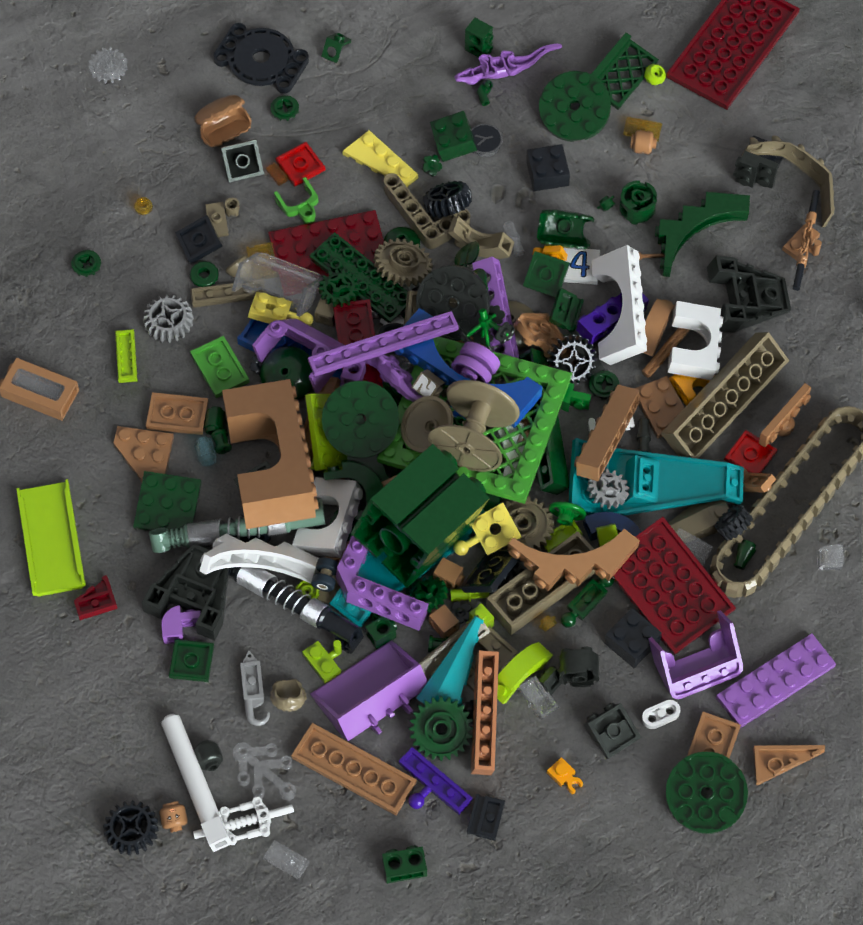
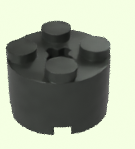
(579, 666)

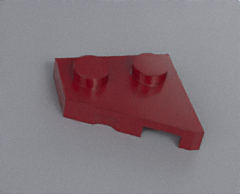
(96, 600)

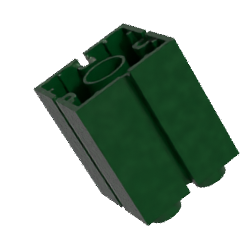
(420, 514)

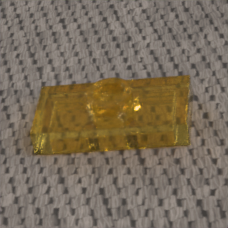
(634, 124)

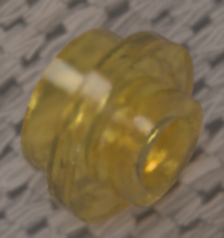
(143, 201)
(547, 623)

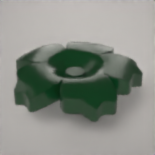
(431, 165)

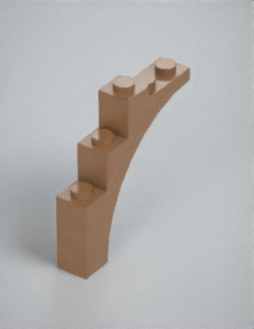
(576, 567)

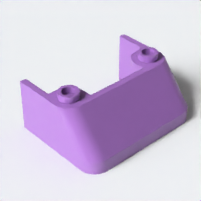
(301, 333)
(702, 668)

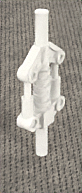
(263, 817)

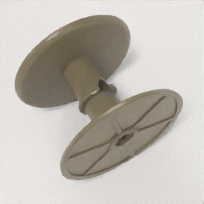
(481, 407)

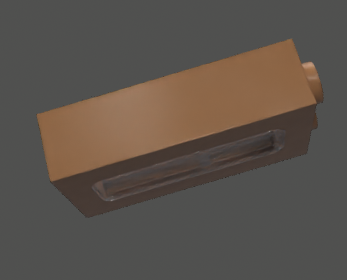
(38, 389)

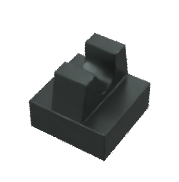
(550, 680)

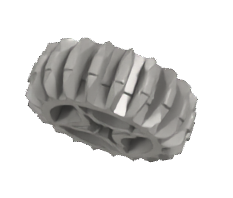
(162, 327)

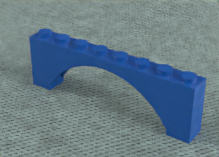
(426, 356)

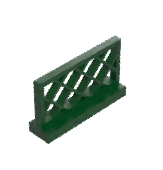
(612, 59)

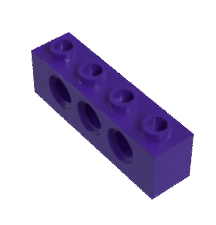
(588, 326)

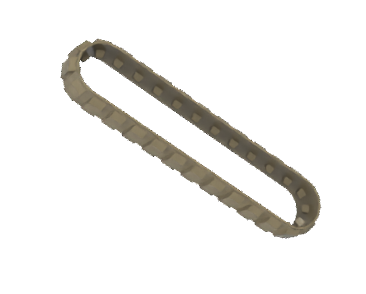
(738, 589)

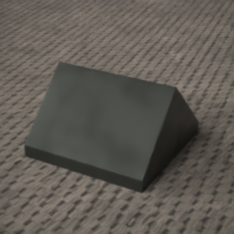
(242, 160)

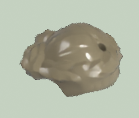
(288, 695)

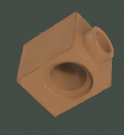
(450, 573)
(443, 621)

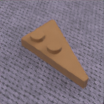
(777, 759)

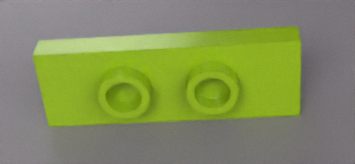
(126, 356)

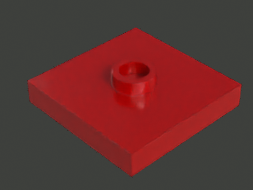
(300, 163)
(750, 454)

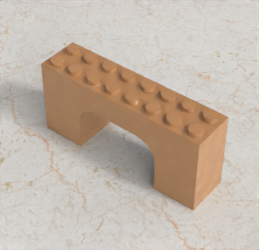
(285, 489)

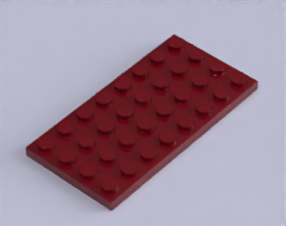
(731, 47)

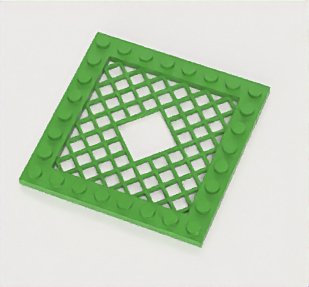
(511, 488)

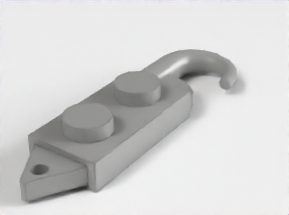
(252, 688)

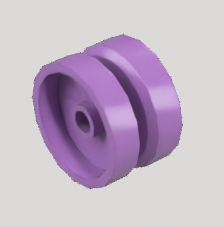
(476, 362)

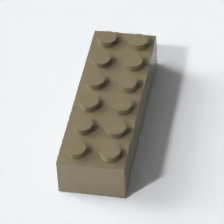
(523, 600)

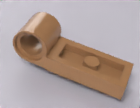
(757, 482)

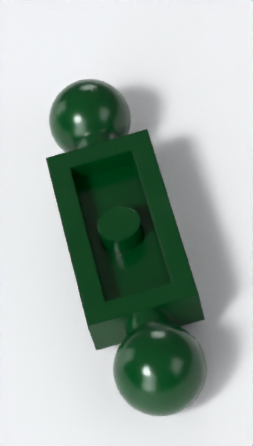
(585, 601)

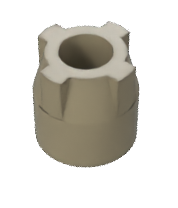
(232, 207)

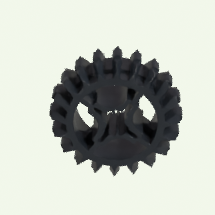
(447, 199)
(570, 343)
(136, 821)

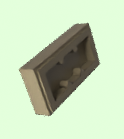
(218, 218)

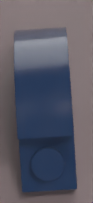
(600, 519)

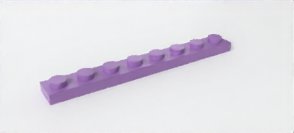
(383, 343)

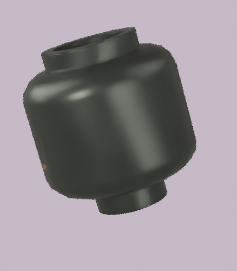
(208, 755)

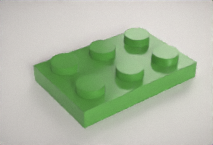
(219, 366)

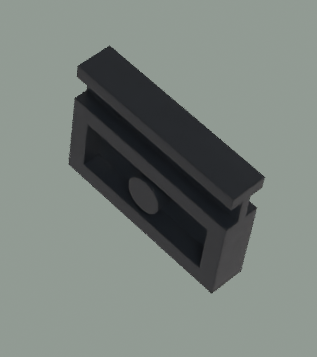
(486, 817)

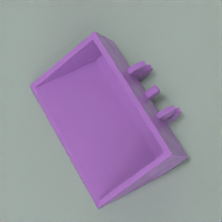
(371, 690)

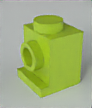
(484, 614)

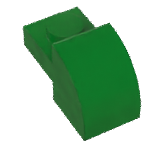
(576, 399)

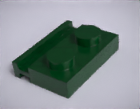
(566, 310)

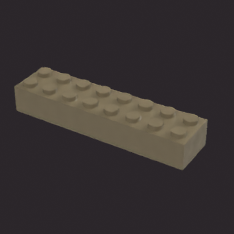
(725, 396)

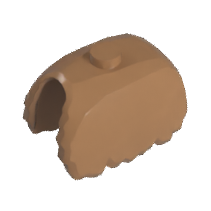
(223, 120)

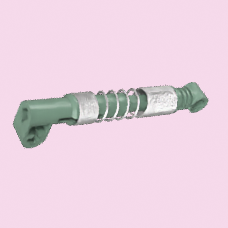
(206, 532)

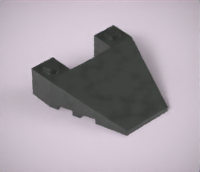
(751, 293)
(191, 589)

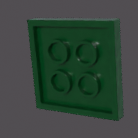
(166, 501)

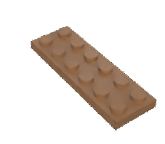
(354, 769)

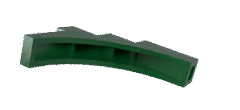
(713, 210)

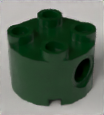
(638, 202)

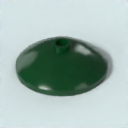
(298, 369)

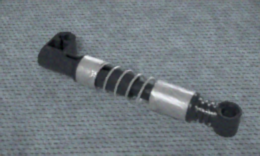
(310, 610)

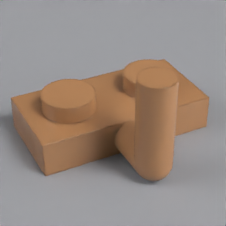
(795, 243)

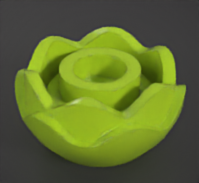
(651, 77)
(305, 586)

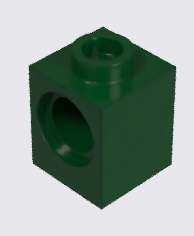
(380, 639)

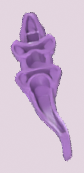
(503, 65)
(395, 375)

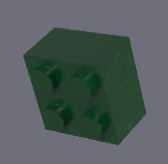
(453, 136)

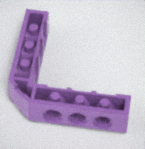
(374, 596)

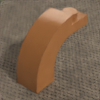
(655, 324)

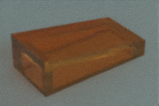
(277, 174)

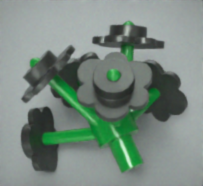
(486, 322)

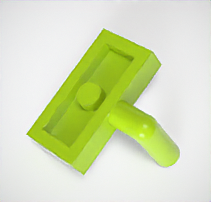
(322, 661)

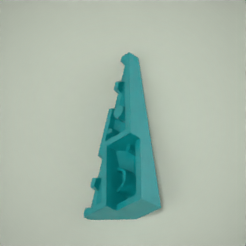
(455, 668)

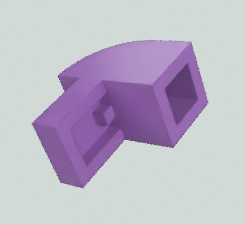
(175, 620)

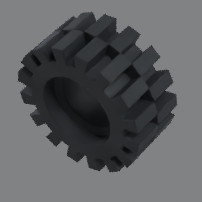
(733, 522)

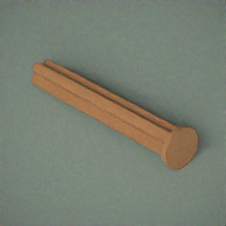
(664, 352)

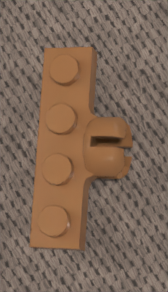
(784, 421)

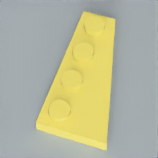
(380, 158)

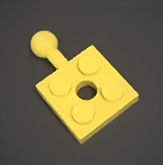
(279, 309)
(481, 527)

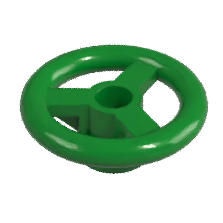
(567, 512)

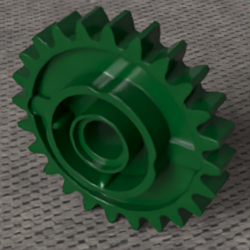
(441, 743)

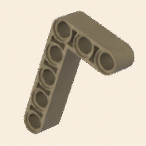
(419, 215)

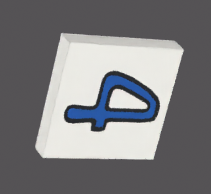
(580, 266)

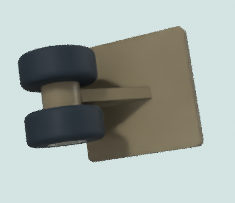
(326, 579)

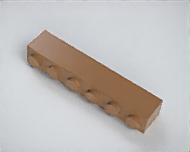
(607, 432)

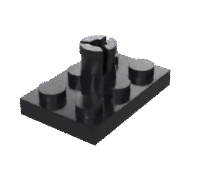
(489, 573)

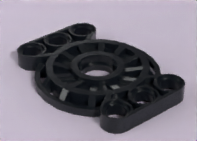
(266, 73)

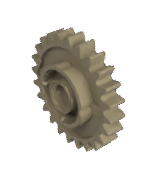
(402, 262)
(536, 517)

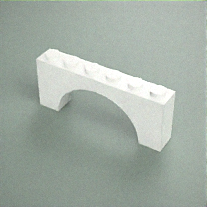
(629, 334)

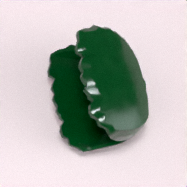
(563, 229)

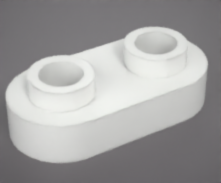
(660, 715)

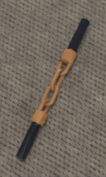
(802, 259)

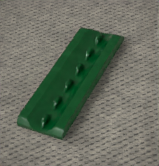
(385, 297)

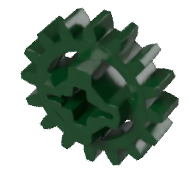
(339, 288)
(429, 591)

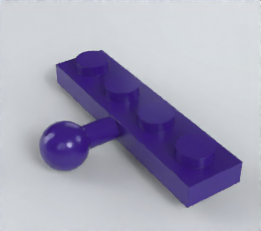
(434, 782)

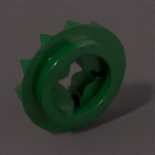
(291, 105)
(83, 257)
(596, 383)

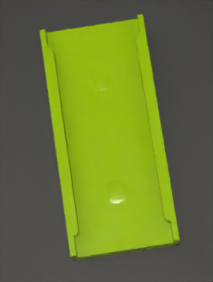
(51, 539)

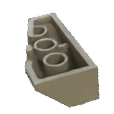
(700, 518)

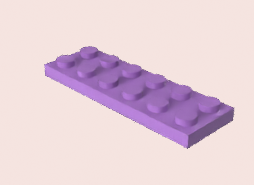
(775, 680)

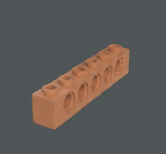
(484, 713)

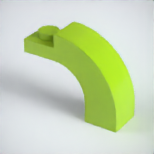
(519, 668)

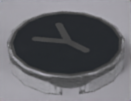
(487, 139)

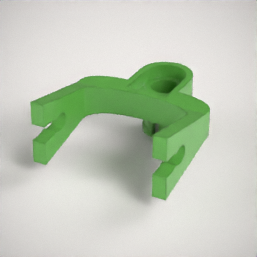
(305, 209)

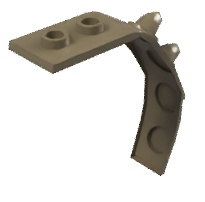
(812, 167)

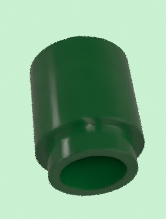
(214, 419)

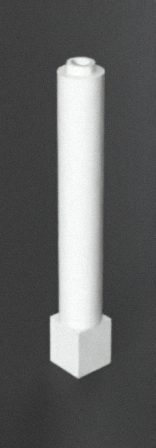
(196, 783)

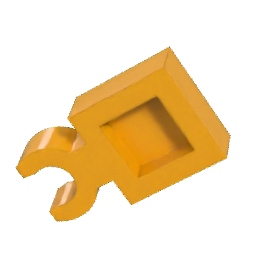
(554, 251)
(563, 773)

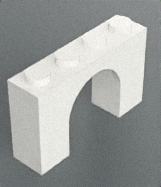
(706, 322)
(332, 539)

